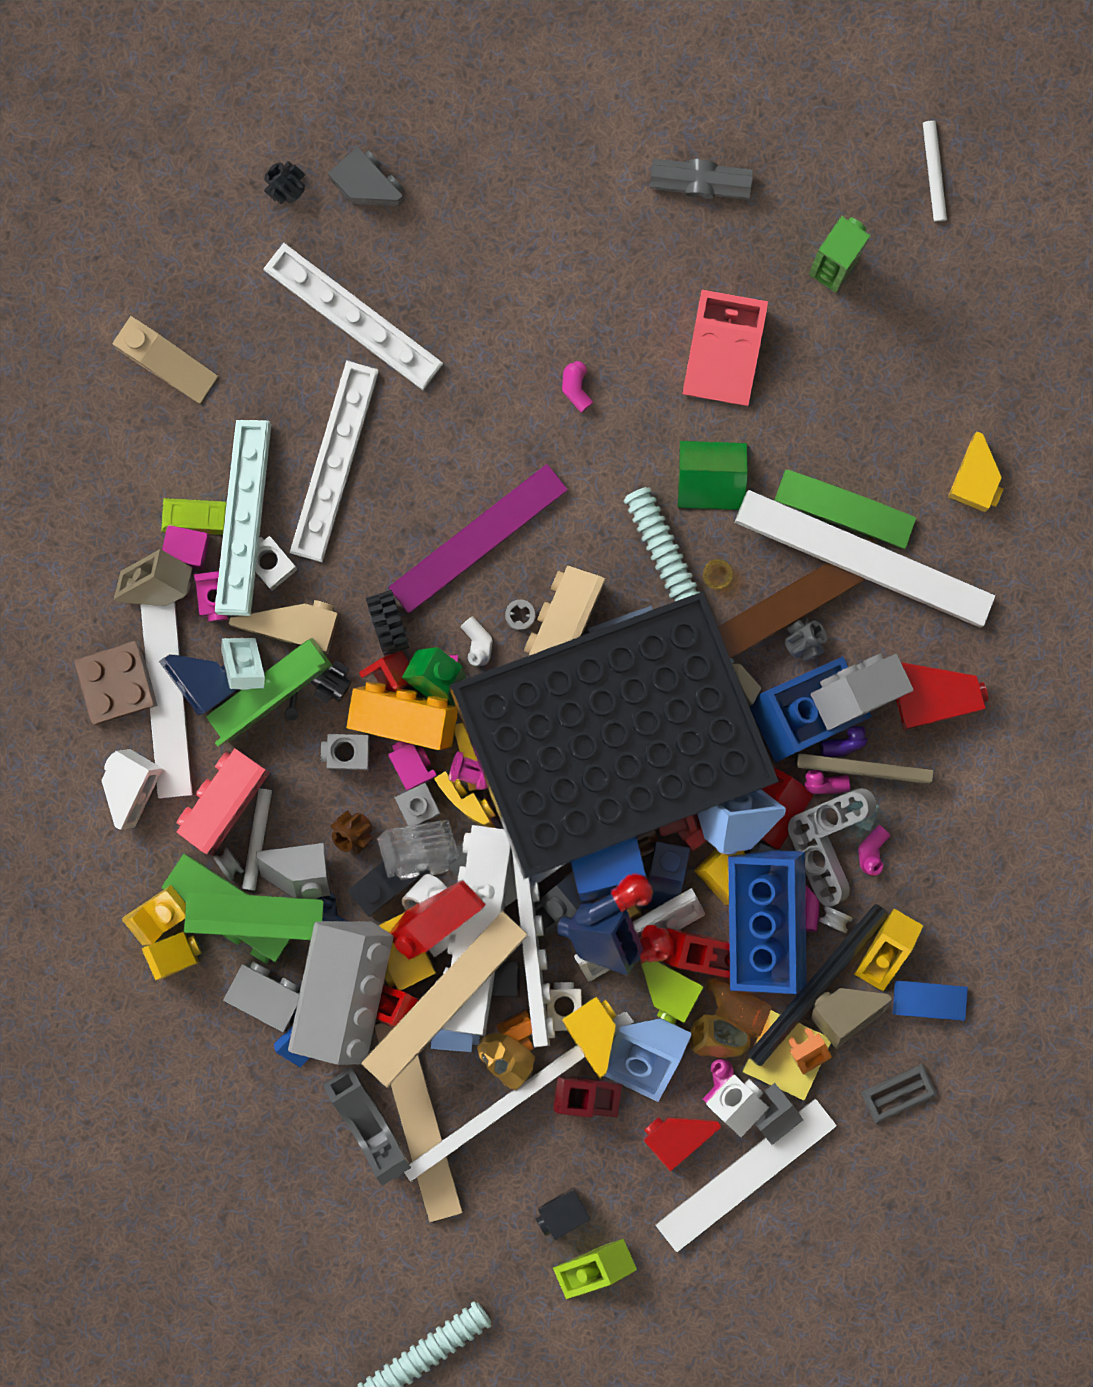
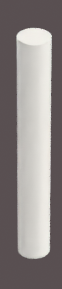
(934, 171)
(256, 838)

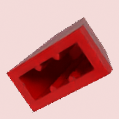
(939, 696)

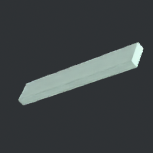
(243, 518)

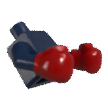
(606, 934)

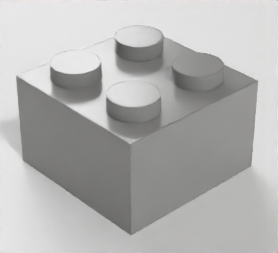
(861, 689)

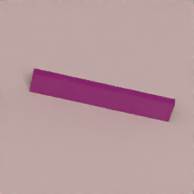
(478, 538)

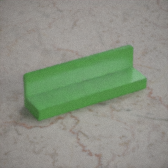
(280, 684)
(251, 915)

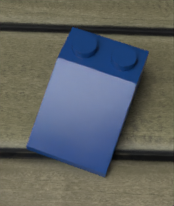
(790, 715)

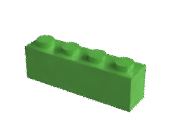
(839, 253)
(195, 877)

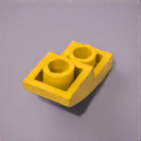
(471, 806)

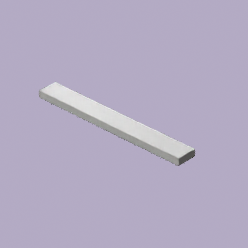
(864, 559)
(503, 1106)

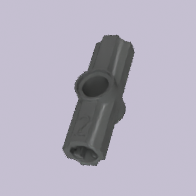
(701, 178)

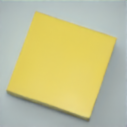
(781, 1067)

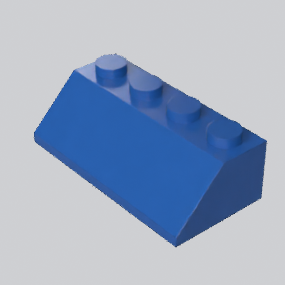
(767, 921)

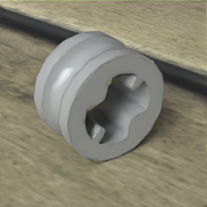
(518, 625)
(228, 863)
(835, 919)

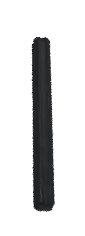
(818, 985)

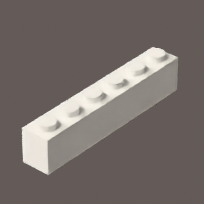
(486, 864)

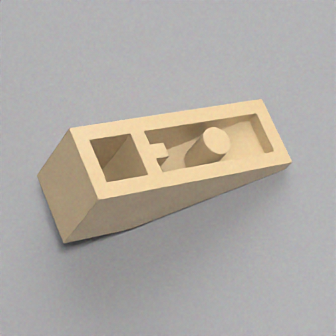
(164, 360)
(293, 624)

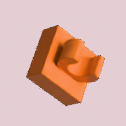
(518, 1028)
(809, 1053)

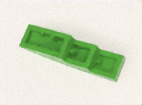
(845, 509)

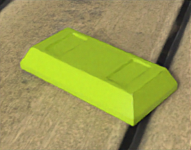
(194, 515)

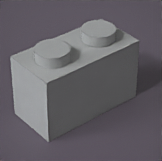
(264, 996)

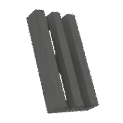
(872, 1105)

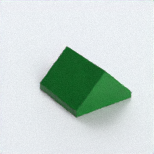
(712, 475)

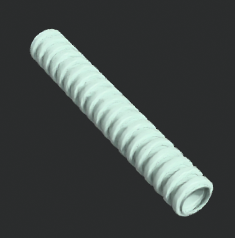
(661, 544)
(431, 1349)

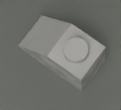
(297, 870)

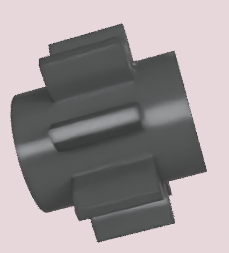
(805, 639)

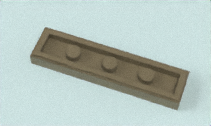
(863, 768)

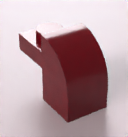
(586, 1097)

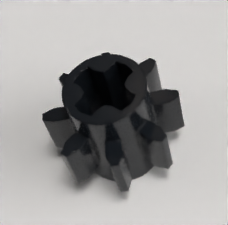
(284, 182)
(332, 683)

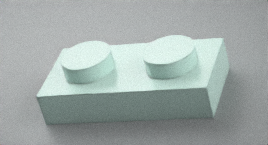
(242, 663)

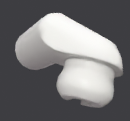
(481, 642)

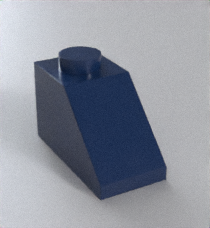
(198, 680)
(667, 873)

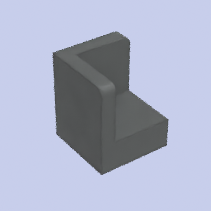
(779, 1117)

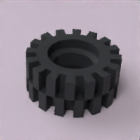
(387, 622)

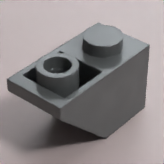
(363, 182)
(557, 903)

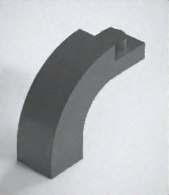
(368, 1126)

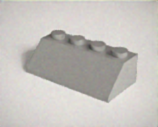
(340, 991)

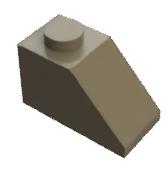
(154, 580)
(847, 1013)

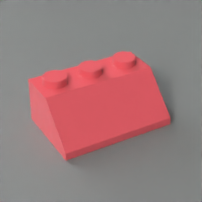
(221, 801)

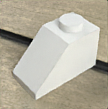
(128, 786)

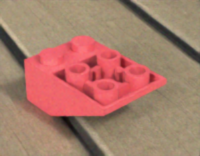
(725, 347)

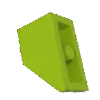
(670, 991)
(595, 1269)

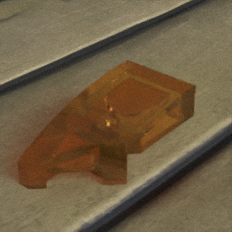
(740, 1008)

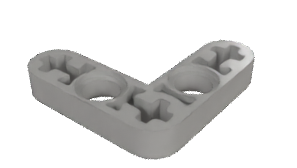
(819, 830)

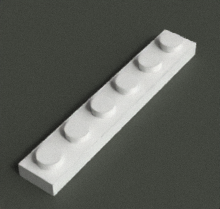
(535, 959)

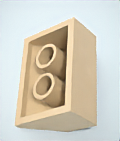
(569, 610)

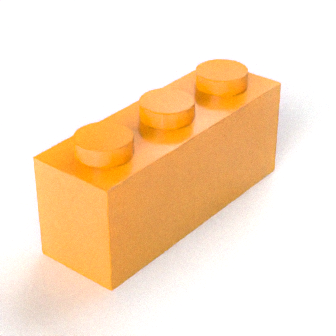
(402, 716)

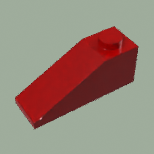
(435, 919)
(700, 953)

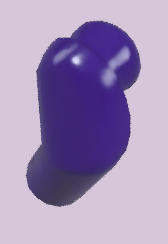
(843, 747)

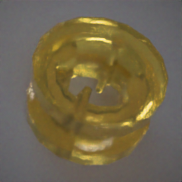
(708, 571)

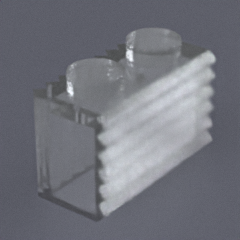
(418, 849)

